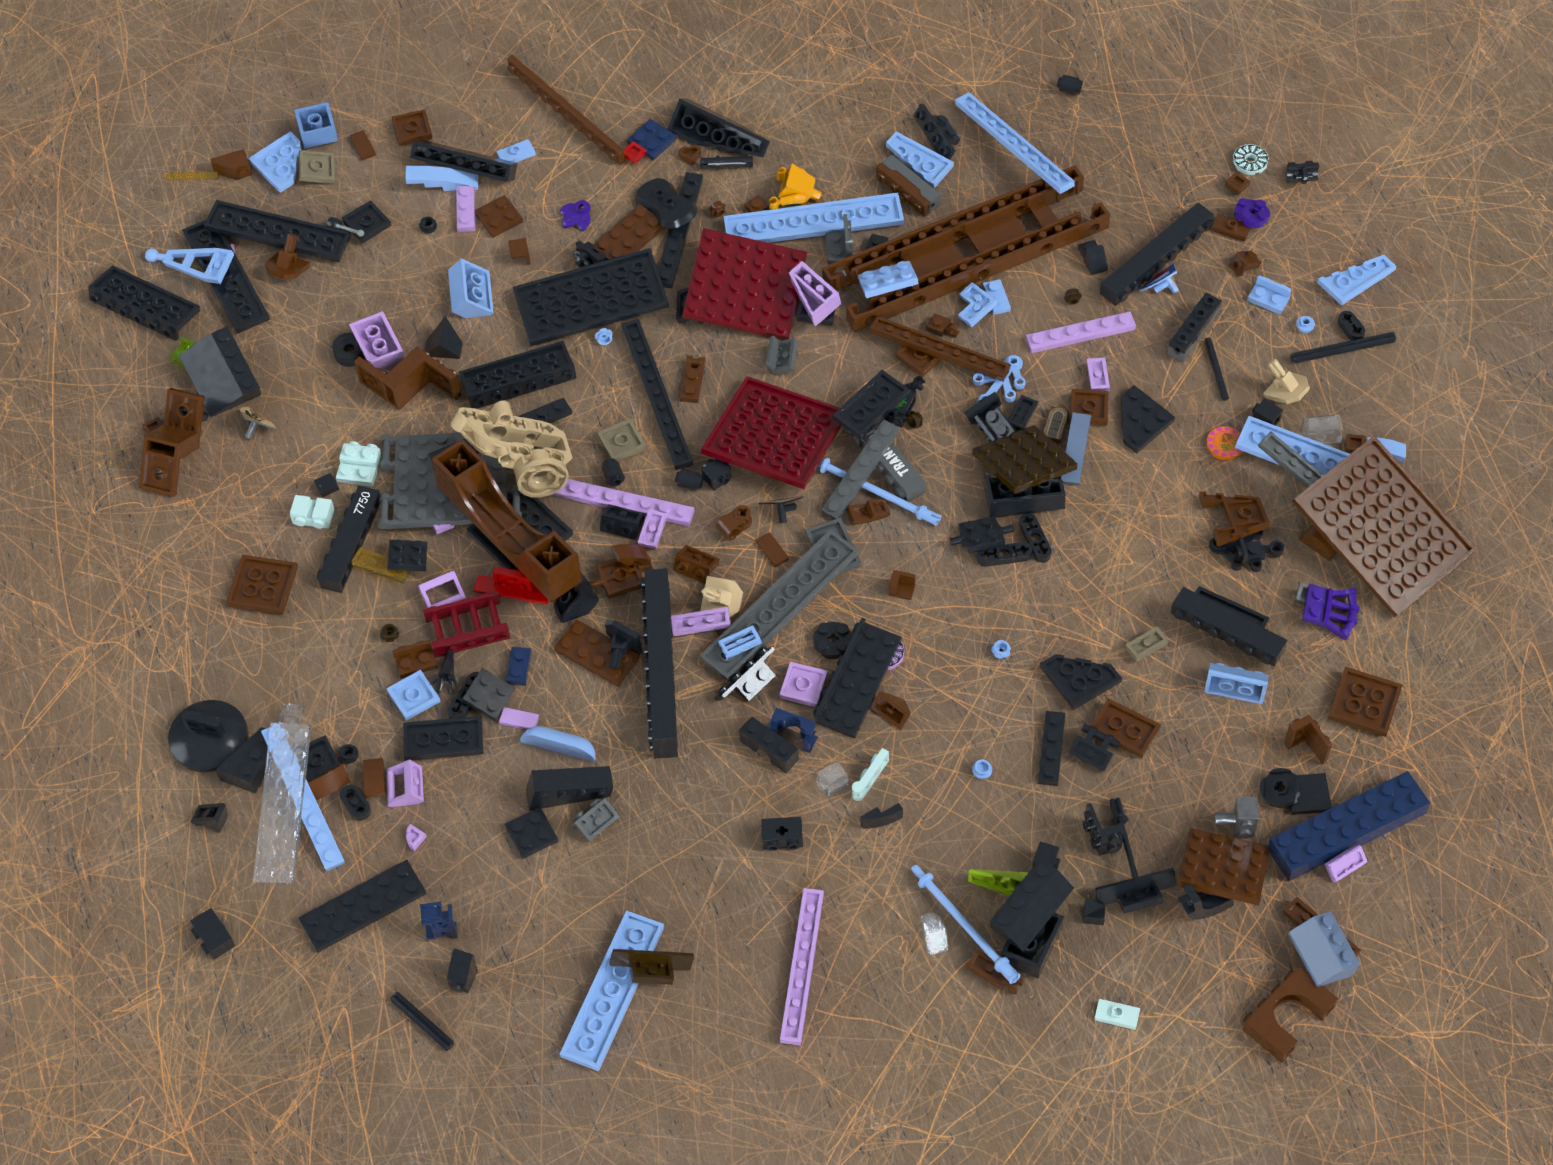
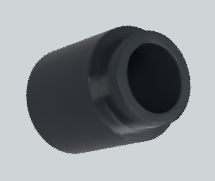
(1070, 84)
(612, 472)
(689, 479)

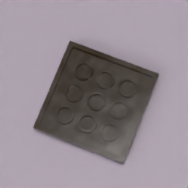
(1024, 459)

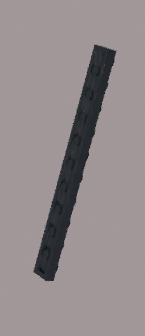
(657, 394)

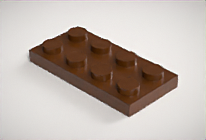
(629, 234)
(593, 652)

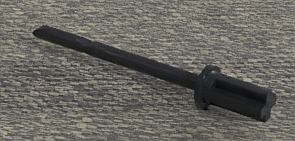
(1118, 818)

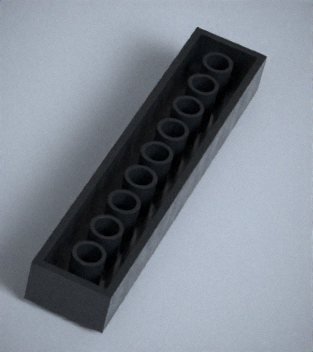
(659, 664)

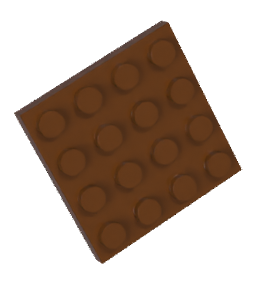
(1224, 866)

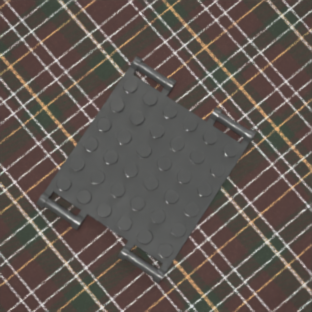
(416, 493)

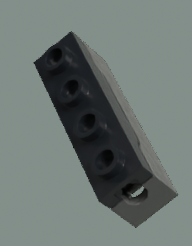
(1194, 327)

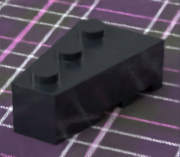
(247, 764)

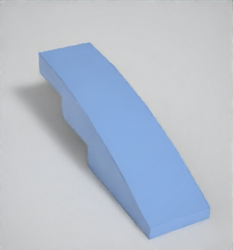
(440, 177)

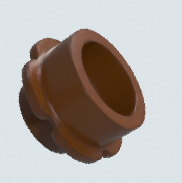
(717, 209)

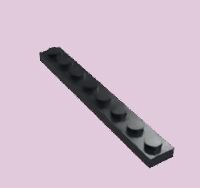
(677, 236)
(548, 413)

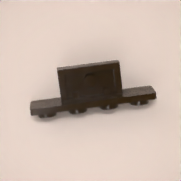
(651, 966)

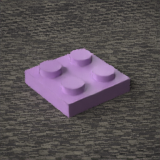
(803, 684)

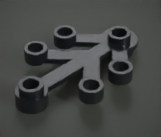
(1225, 551)

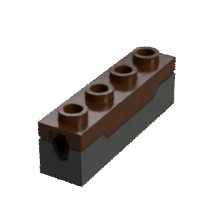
(908, 185)

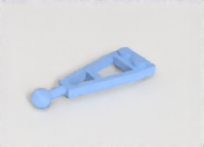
(215, 271)

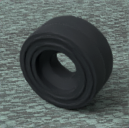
(340, 344)

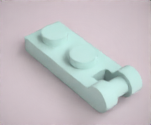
(869, 775)

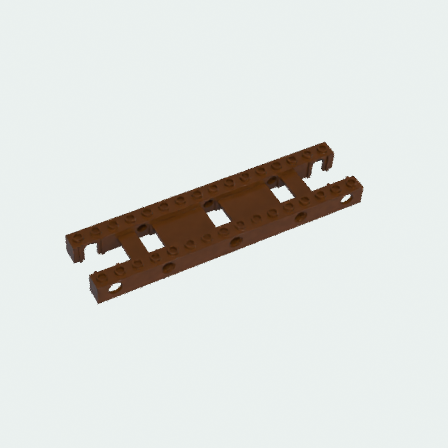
(992, 231)

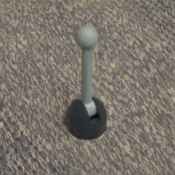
(338, 225)

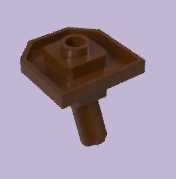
(285, 262)

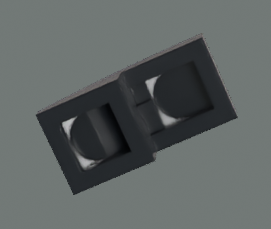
(876, 818)

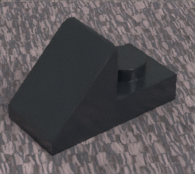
(1093, 257)
(212, 815)

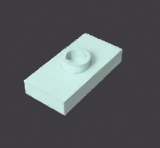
(1117, 1014)

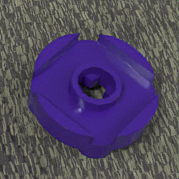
(1245, 208)

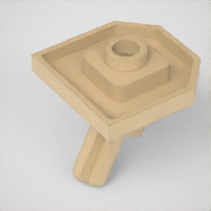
(1286, 386)
(721, 594)

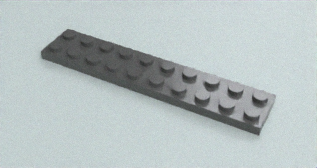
(784, 600)

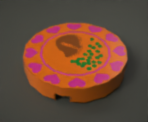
(1222, 443)

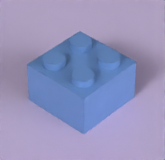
(316, 125)

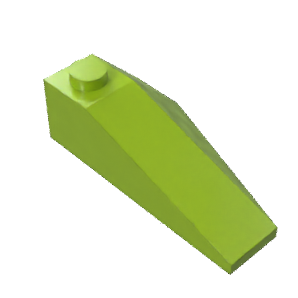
(998, 881)

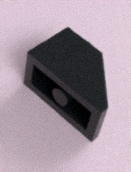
(461, 971)

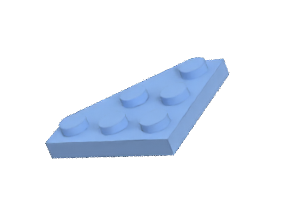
(278, 161)

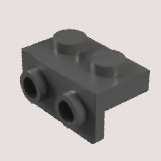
(781, 355)

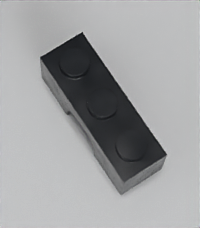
(780, 751)

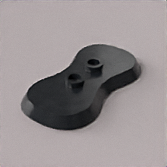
(662, 199)

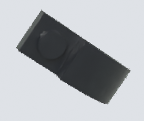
(1203, 905)

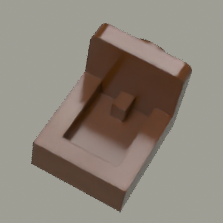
(1244, 260)

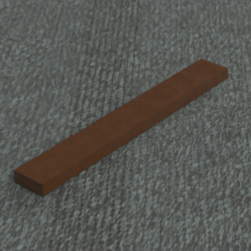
(940, 348)

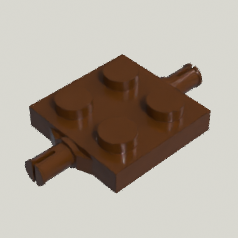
(619, 577)

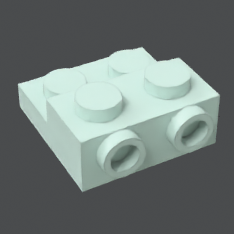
(358, 464)

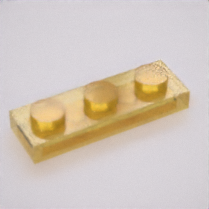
(377, 564)

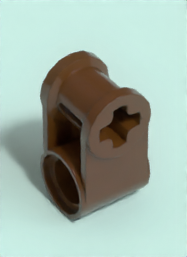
(733, 523)

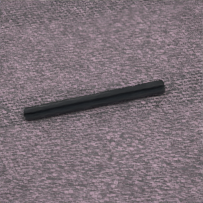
(1343, 347)

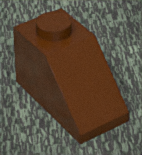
(232, 165)

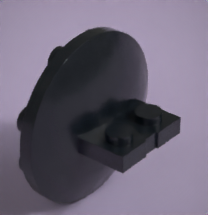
(207, 734)

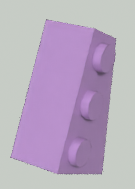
(814, 292)

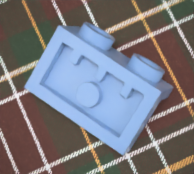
(1269, 295)

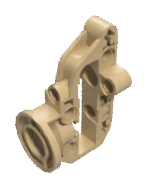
(536, 471)

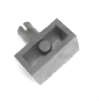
(1243, 817)

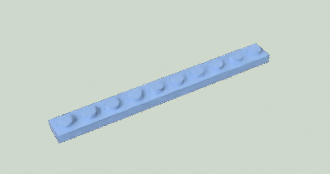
(1015, 143)

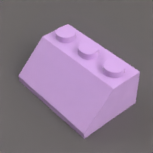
(378, 341)

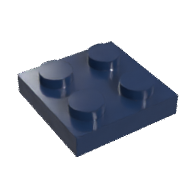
(652, 138)

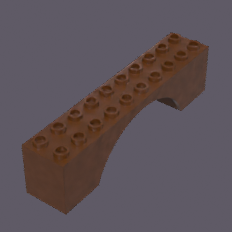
(539, 556)

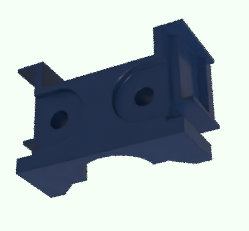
(783, 719)
(438, 922)

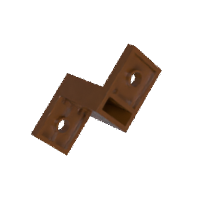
(408, 378)
(171, 442)

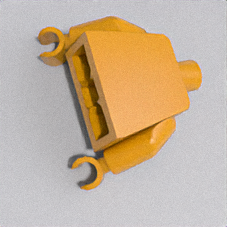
(795, 188)

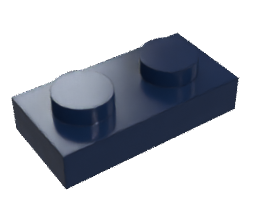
(518, 666)

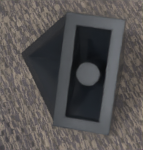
(444, 342)

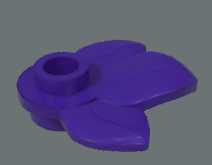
(575, 216)

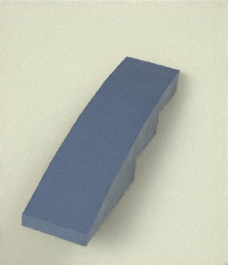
(1077, 445)

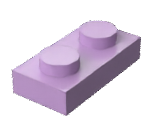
(1098, 374)
(652, 529)

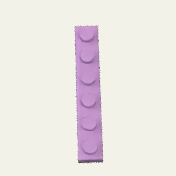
(1080, 332)

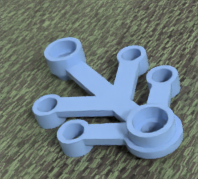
(1015, 369)

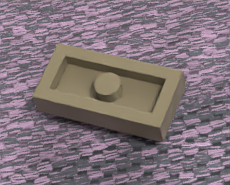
(1146, 644)

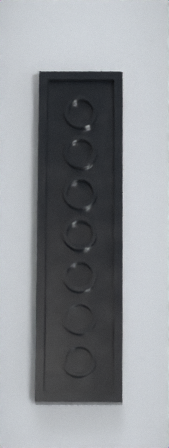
(273, 230)
(235, 291)

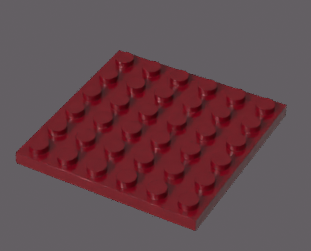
(743, 284)
(773, 432)

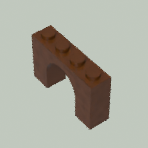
(1296, 988)

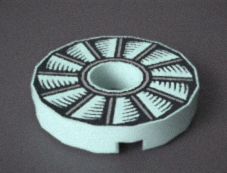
(1254, 152)

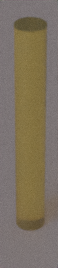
(192, 175)

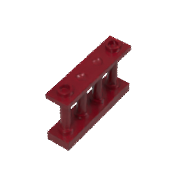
(472, 639)

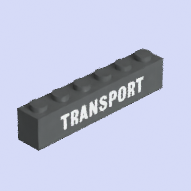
(896, 469)

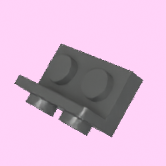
(595, 819)

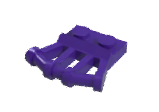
(1318, 609)

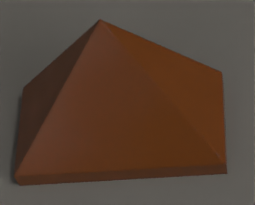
(891, 708)

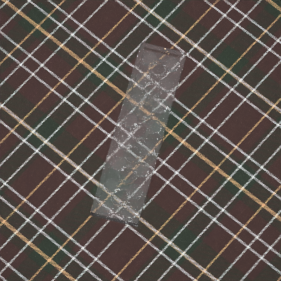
(282, 803)

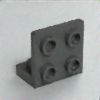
(839, 243)

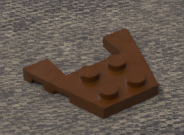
(1243, 514)

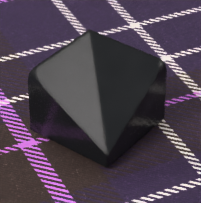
(1094, 913)

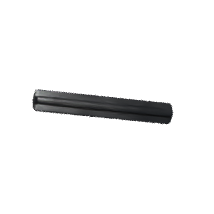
(422, 1021)

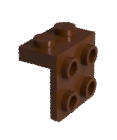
(1309, 731)

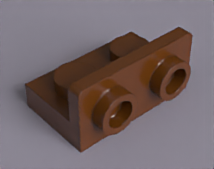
(695, 563)
(414, 658)

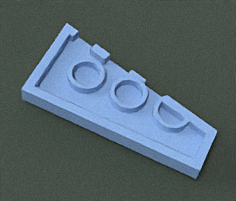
(921, 160)
(1355, 280)

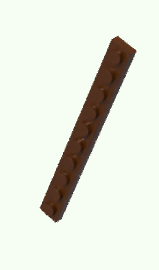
(569, 113)

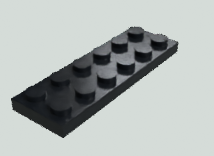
(362, 906)

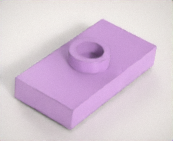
(1346, 862)

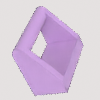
(451, 576)
(413, 784)

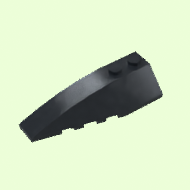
(714, 130)

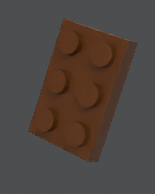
(1127, 726)

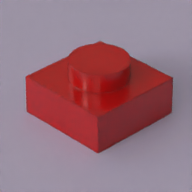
(634, 152)

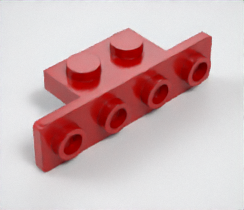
(511, 585)

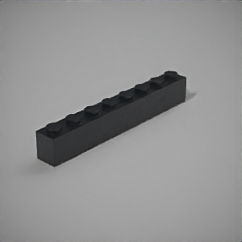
(1157, 254)

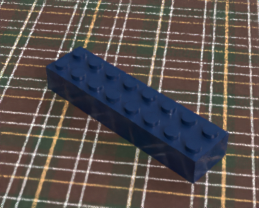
(1348, 823)

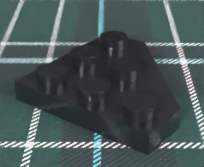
(1142, 419)
(1079, 678)

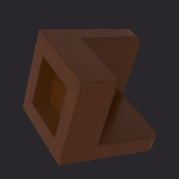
(519, 249)
(902, 585)

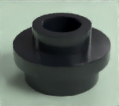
(428, 225)
(348, 748)

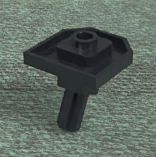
(622, 641)

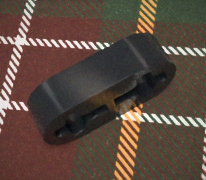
(1353, 325)

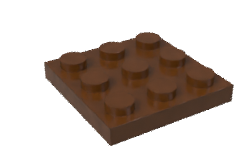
(262, 584)
(1365, 701)

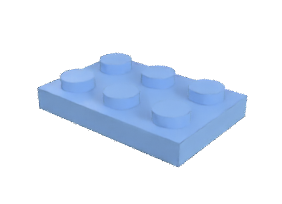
(887, 279)

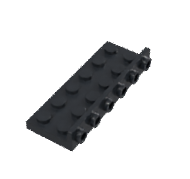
(142, 302)
(518, 375)
(856, 678)

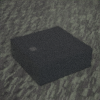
(326, 485)

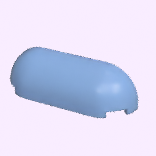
(559, 742)

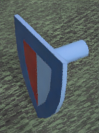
(1162, 280)

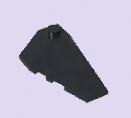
(576, 601)

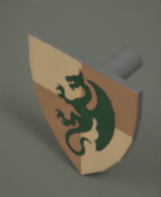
(252, 419)

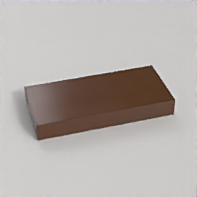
(362, 145)
(772, 549)

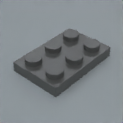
(817, 532)

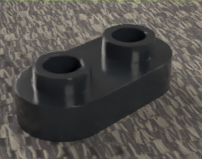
(355, 804)

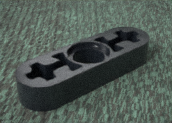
(1035, 530)
(1020, 557)
(454, 706)

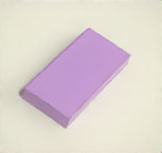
(518, 718)

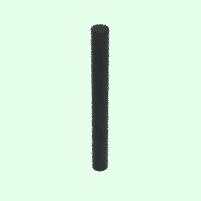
(1216, 368)

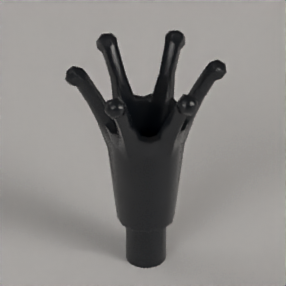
(446, 673)

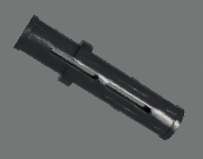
(725, 162)

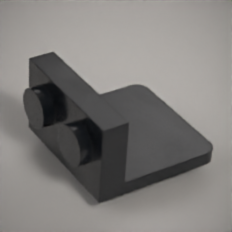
(1103, 840)

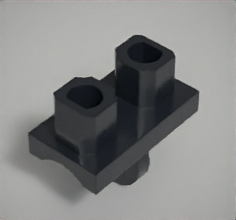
(1302, 172)
(586, 256)

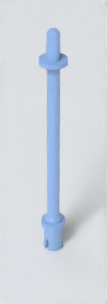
(921, 511)
(1001, 963)

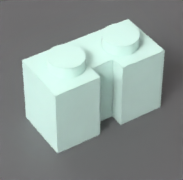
(312, 512)

